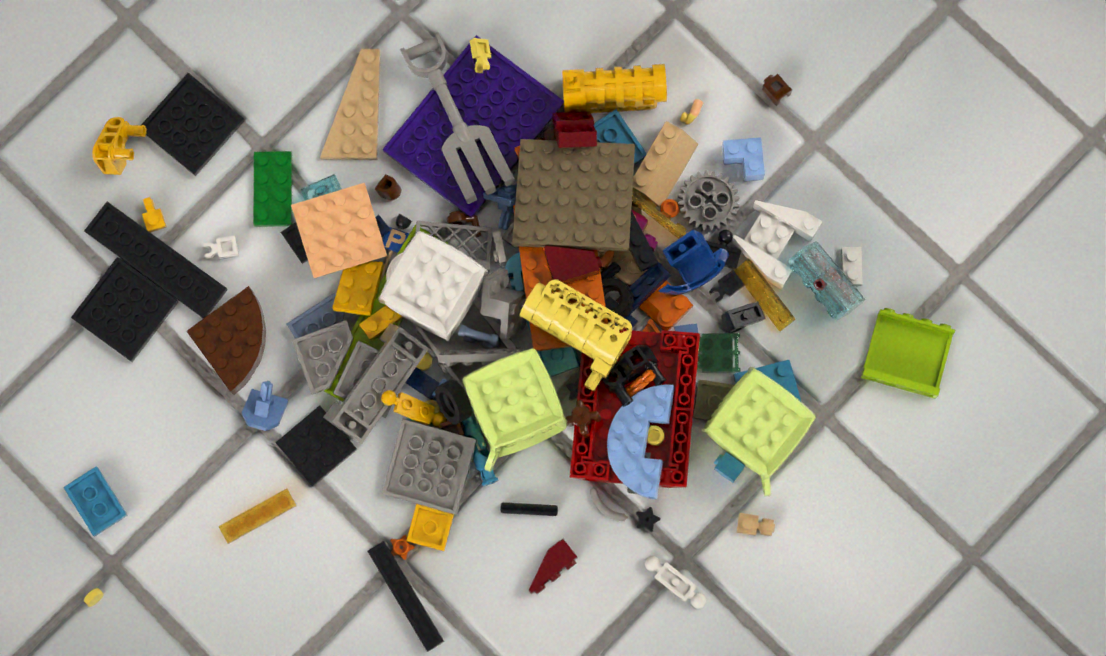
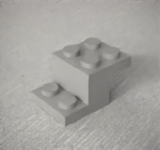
(503, 303)

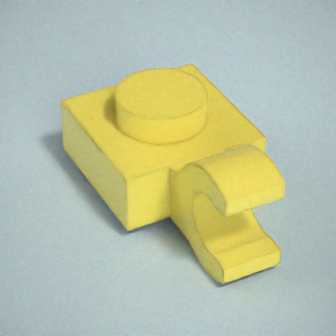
(481, 51)

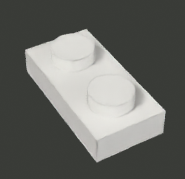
(852, 264)

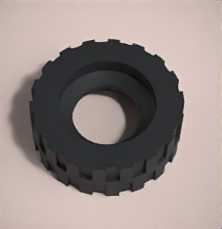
(626, 295)
(453, 401)

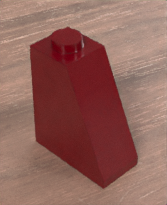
(571, 264)

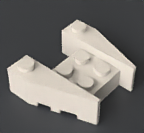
(771, 235)

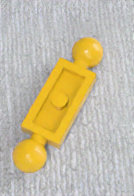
(413, 408)

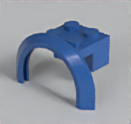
(694, 262)

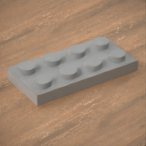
(470, 356)

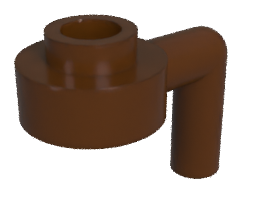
(460, 218)

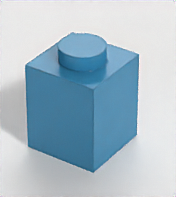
(728, 466)

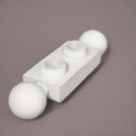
(675, 582)

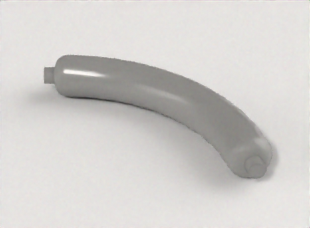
(603, 508)

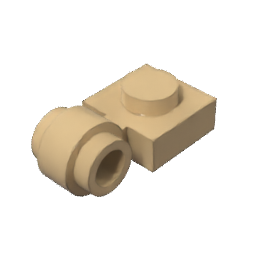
(749, 524)

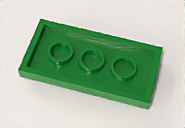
(272, 189)

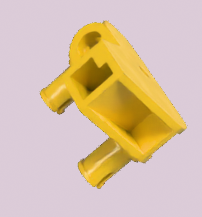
(110, 150)

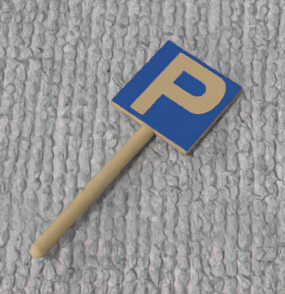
(393, 242)

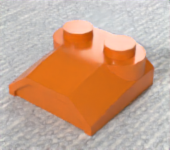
(666, 309)

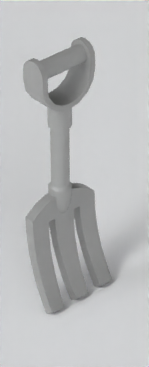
(463, 136)

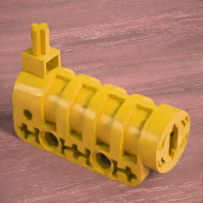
(614, 89)

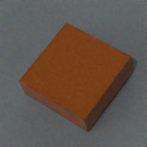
(606, 259)

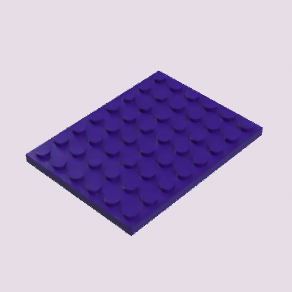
(499, 98)

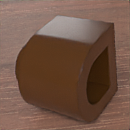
(388, 188)

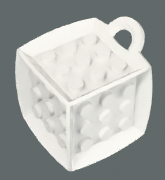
(432, 285)

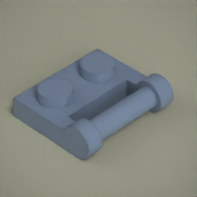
(473, 335)

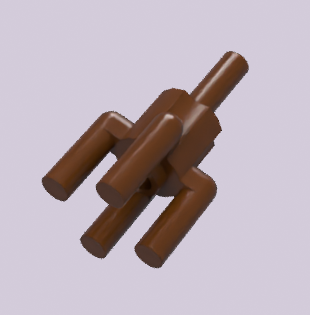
(582, 418)

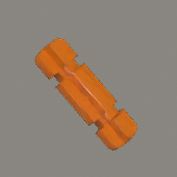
(640, 382)

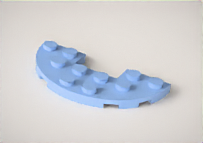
(629, 438)

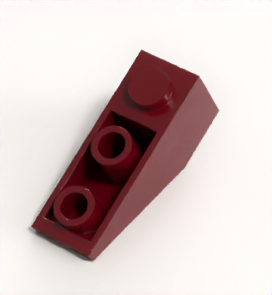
(555, 560)

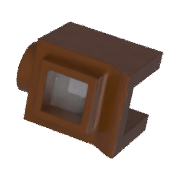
(776, 88)

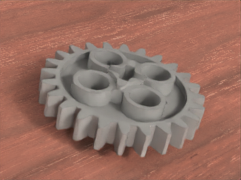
(719, 188)

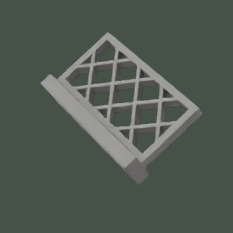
(484, 263)

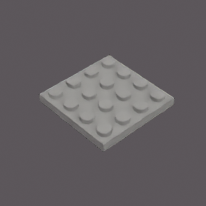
(429, 466)

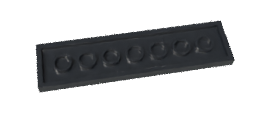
(155, 260)

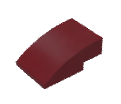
(574, 129)

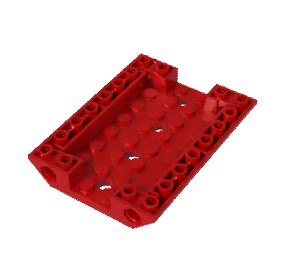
(678, 364)

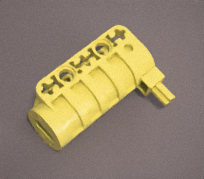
(578, 328)

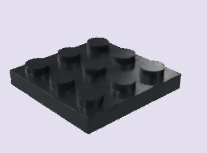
(316, 446)

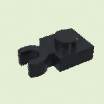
(728, 284)

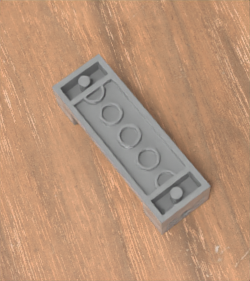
(386, 372)

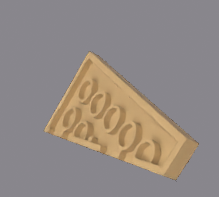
(356, 122)

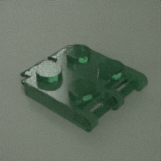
(718, 353)

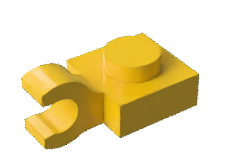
(153, 218)

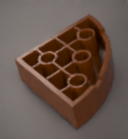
(233, 339)

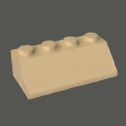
(664, 163)

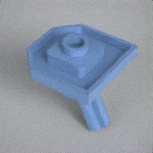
(506, 199)
(264, 409)

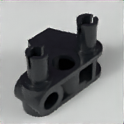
(627, 372)

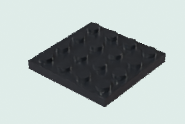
(192, 124)
(124, 309)

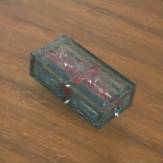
(826, 280)

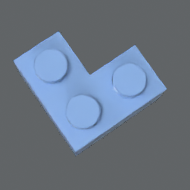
(747, 152)

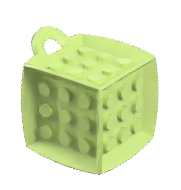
(514, 404)
(759, 424)

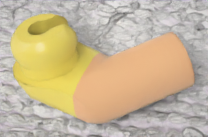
(694, 112)

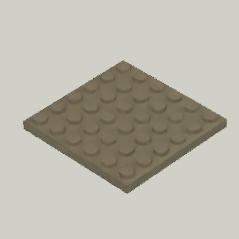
(574, 196)

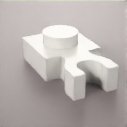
(224, 248)
(499, 253)

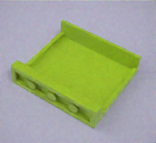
(907, 353)

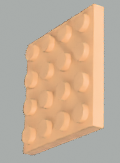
(339, 230)

